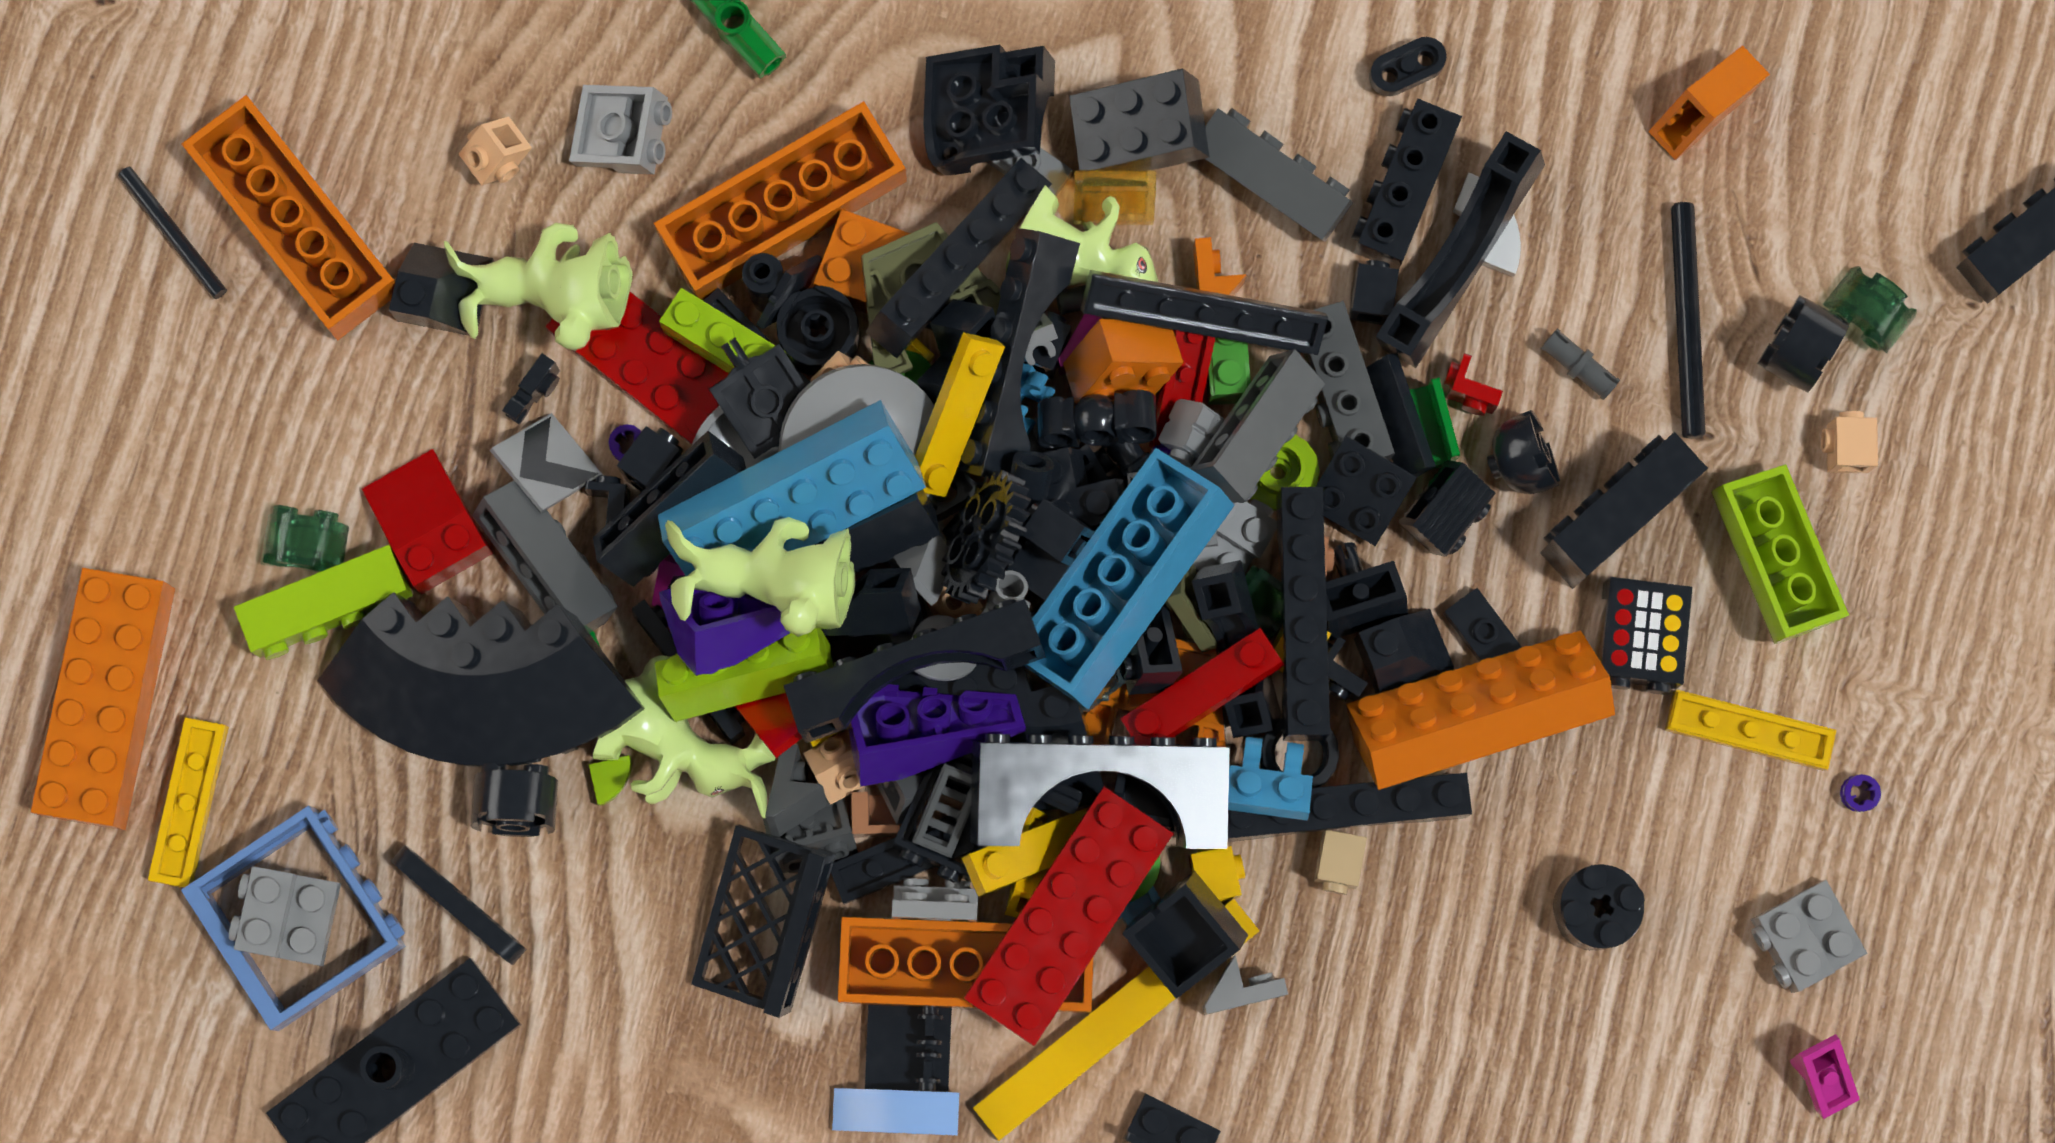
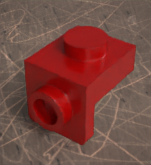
(1474, 396)

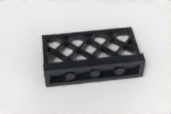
(797, 928)

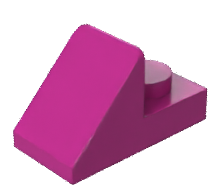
(1827, 1076)

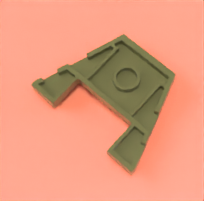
(893, 264)

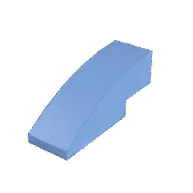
(896, 1111)

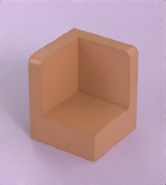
(872, 816)

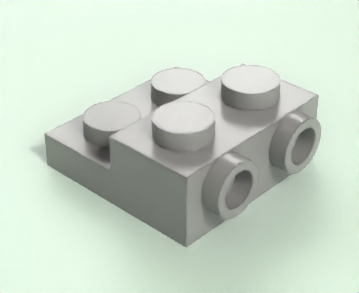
(620, 128)
(1240, 536)
(946, 903)
(285, 915)
(1807, 937)

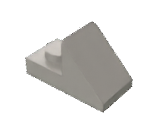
(1231, 994)

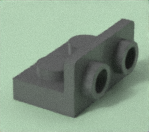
(826, 830)

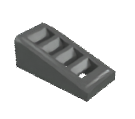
(929, 841)

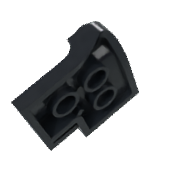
(985, 105)

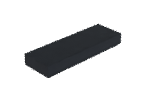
(1400, 415)

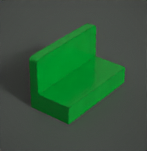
(1436, 422)

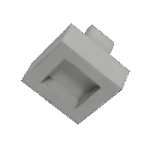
(1042, 336)

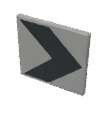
(545, 462)

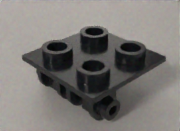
(1363, 490)
(908, 1048)

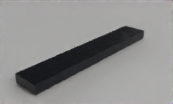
(1203, 312)

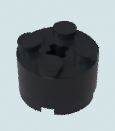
(810, 310)
(1803, 343)
(514, 800)
(1620, 899)

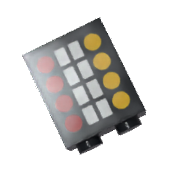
(1645, 634)

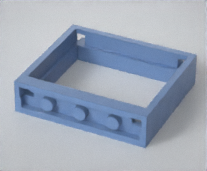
(242, 964)

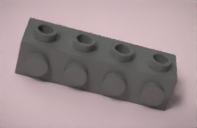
(1274, 176)
(1347, 398)
(1259, 425)
(543, 556)

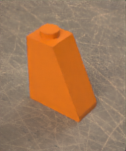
(1708, 102)

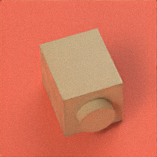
(1339, 861)

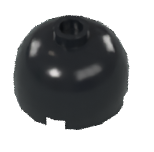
(1523, 456)

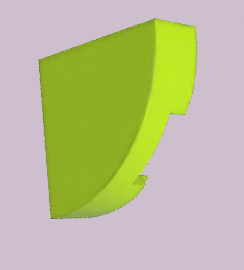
(610, 778)

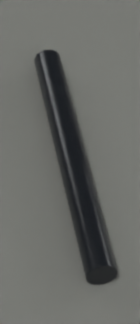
(172, 232)

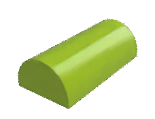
(1780, 553)

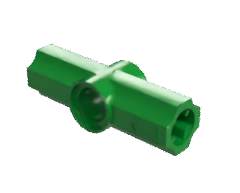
(748, 40)

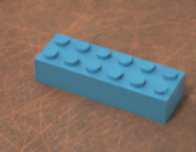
(822, 481)
(1125, 575)

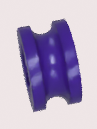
(617, 433)
(1855, 781)

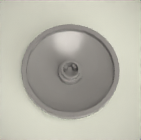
(851, 390)

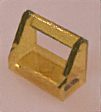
(1131, 188)

